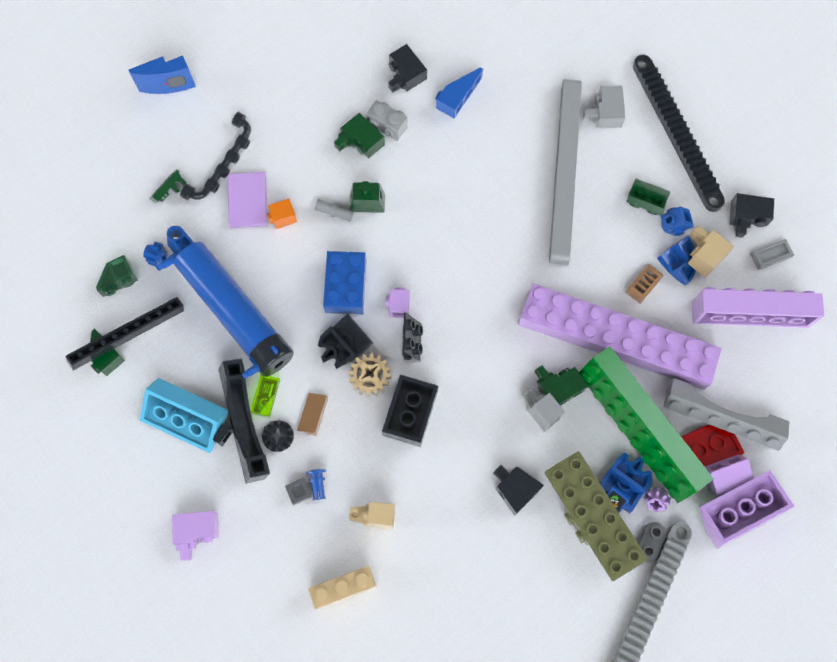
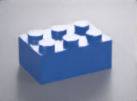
(345, 282)

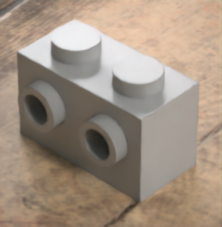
(387, 120)

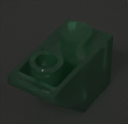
(115, 276)

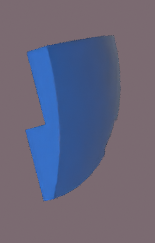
(676, 260)

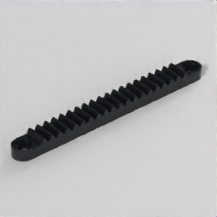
(678, 133)

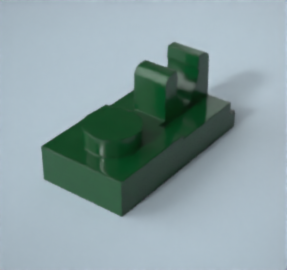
(161, 193)

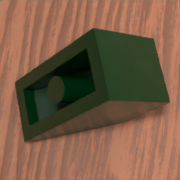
(108, 362)

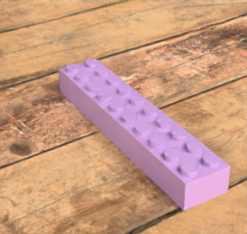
(629, 337)

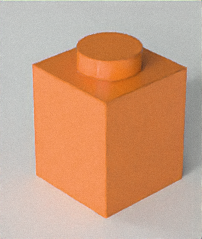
(281, 213)

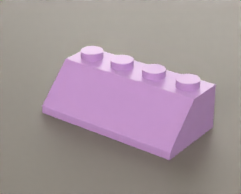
(744, 509)

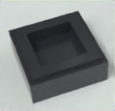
(223, 434)

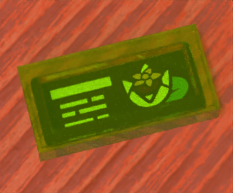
(265, 396)

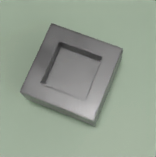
(298, 491)

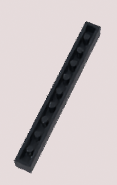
(124, 333)

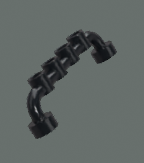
(221, 170)

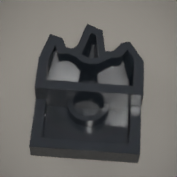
(344, 342)

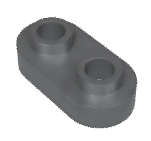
(652, 542)

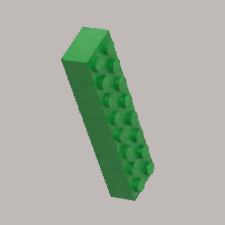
(645, 426)

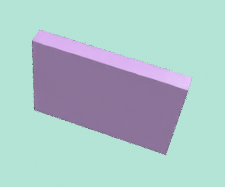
(247, 200)

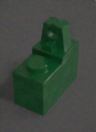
(360, 134)
(562, 388)

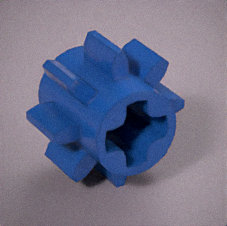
(155, 253)

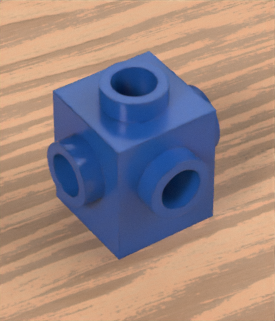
(676, 221)

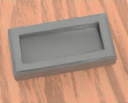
(772, 254)

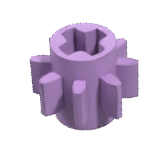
(657, 499)

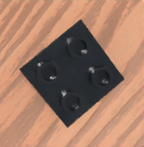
(412, 338)

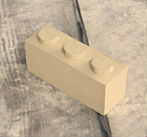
(342, 587)

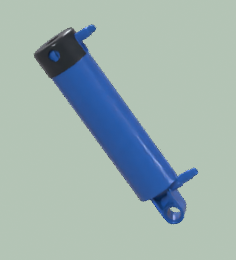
(228, 303)

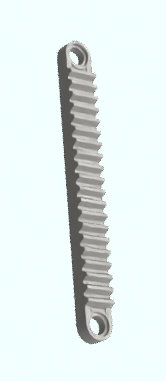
(653, 595)

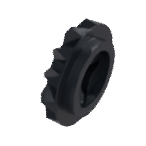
(284, 442)

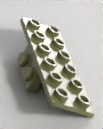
(595, 516)

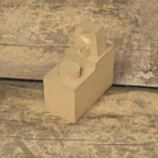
(710, 250)
(374, 515)

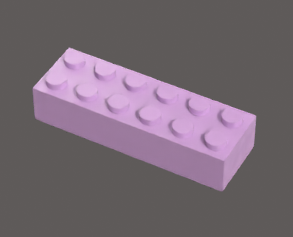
(757, 307)

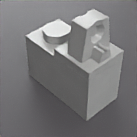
(610, 108)
(542, 408)

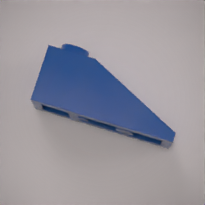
(457, 93)

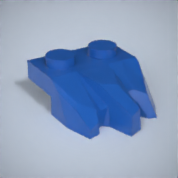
(628, 478)

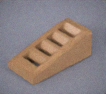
(635, 293)

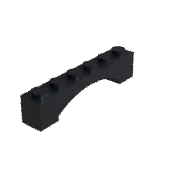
(250, 453)

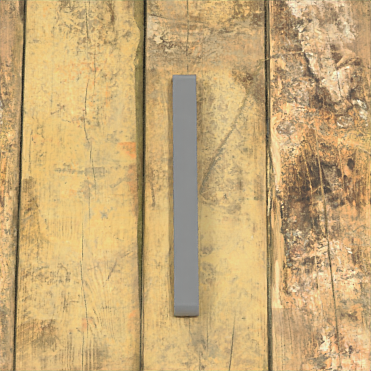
(565, 173)

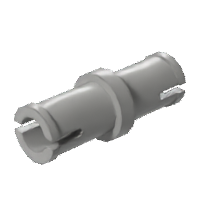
(334, 210)

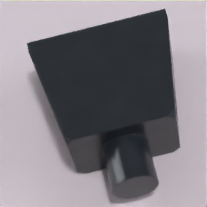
(516, 487)

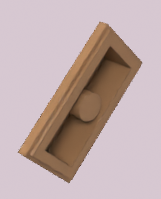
(312, 414)

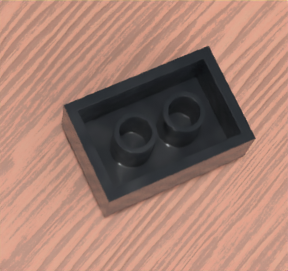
(410, 410)

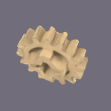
(375, 369)

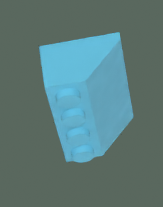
(182, 414)

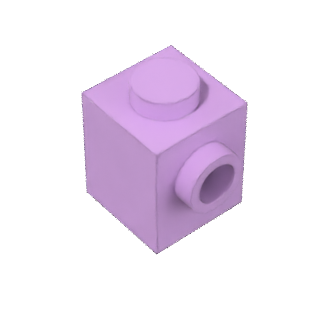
(398, 302)

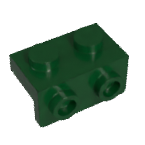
(648, 197)

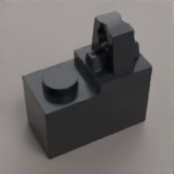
(408, 69)
(750, 210)

